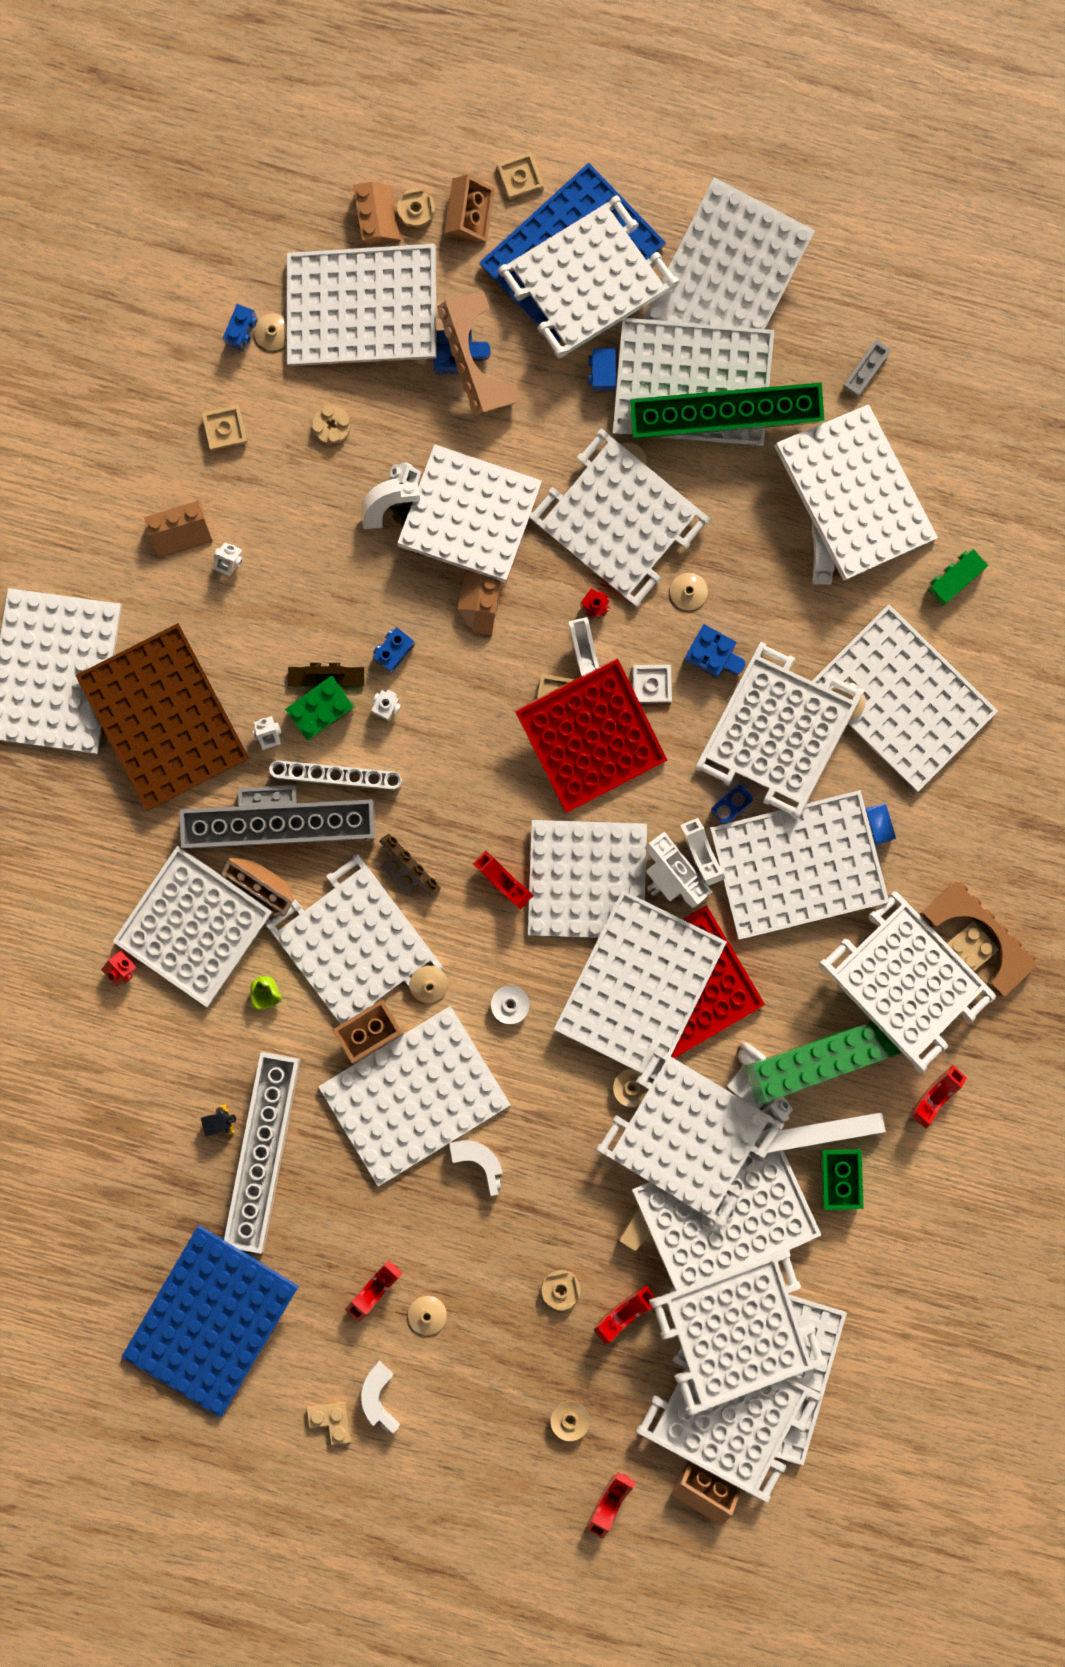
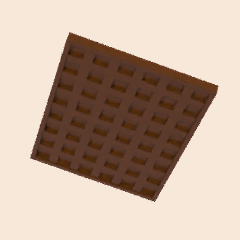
(162, 717)

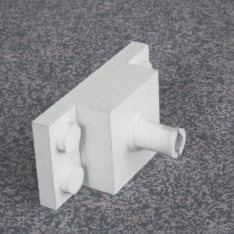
(674, 873)

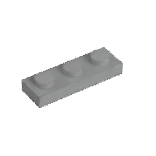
(867, 368)
(267, 795)

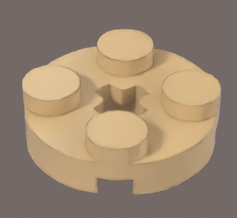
(413, 218)
(333, 435)
(567, 1280)

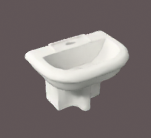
(740, 1083)

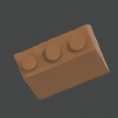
(469, 209)
(376, 213)
(178, 529)
(368, 1032)
(706, 1492)

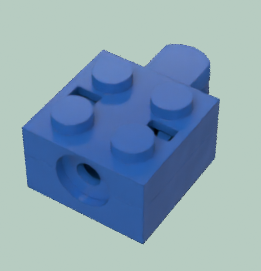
(445, 361)
(715, 651)

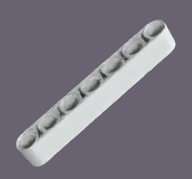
(327, 771)
(825, 1132)

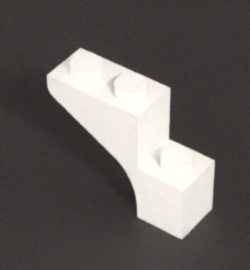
(583, 645)

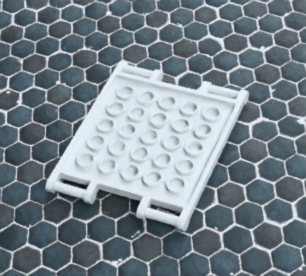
(588, 277)
(619, 518)
(779, 730)
(353, 942)
(908, 981)
(690, 1137)
(738, 1332)
(736, 1436)

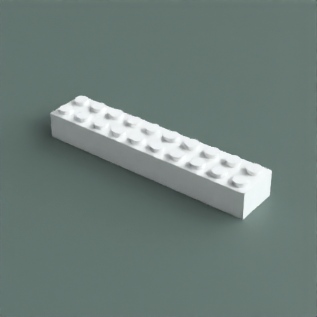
(262, 1152)

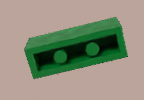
(957, 576)

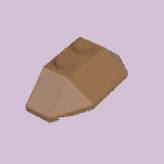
(479, 602)
(259, 884)

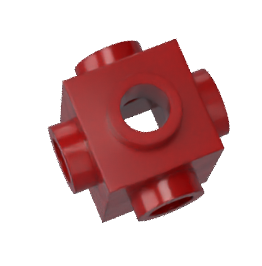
(595, 597)
(119, 969)

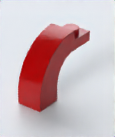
(503, 880)
(937, 1095)
(373, 1291)
(624, 1314)
(609, 1504)

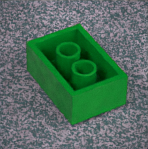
(320, 708)
(841, 1178)

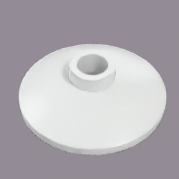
(500, 1008)

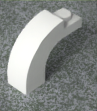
(383, 497)
(823, 564)
(701, 852)
(477, 1152)
(372, 1407)

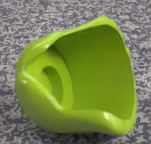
(264, 1000)

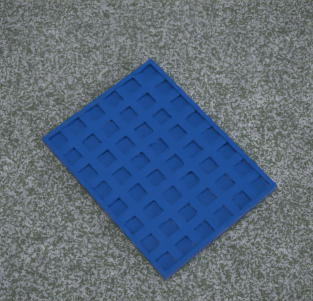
(572, 202)
(210, 1321)

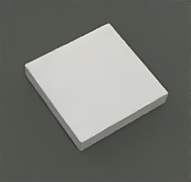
(652, 683)

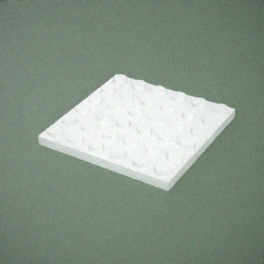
(469, 513)
(581, 873)
(192, 926)

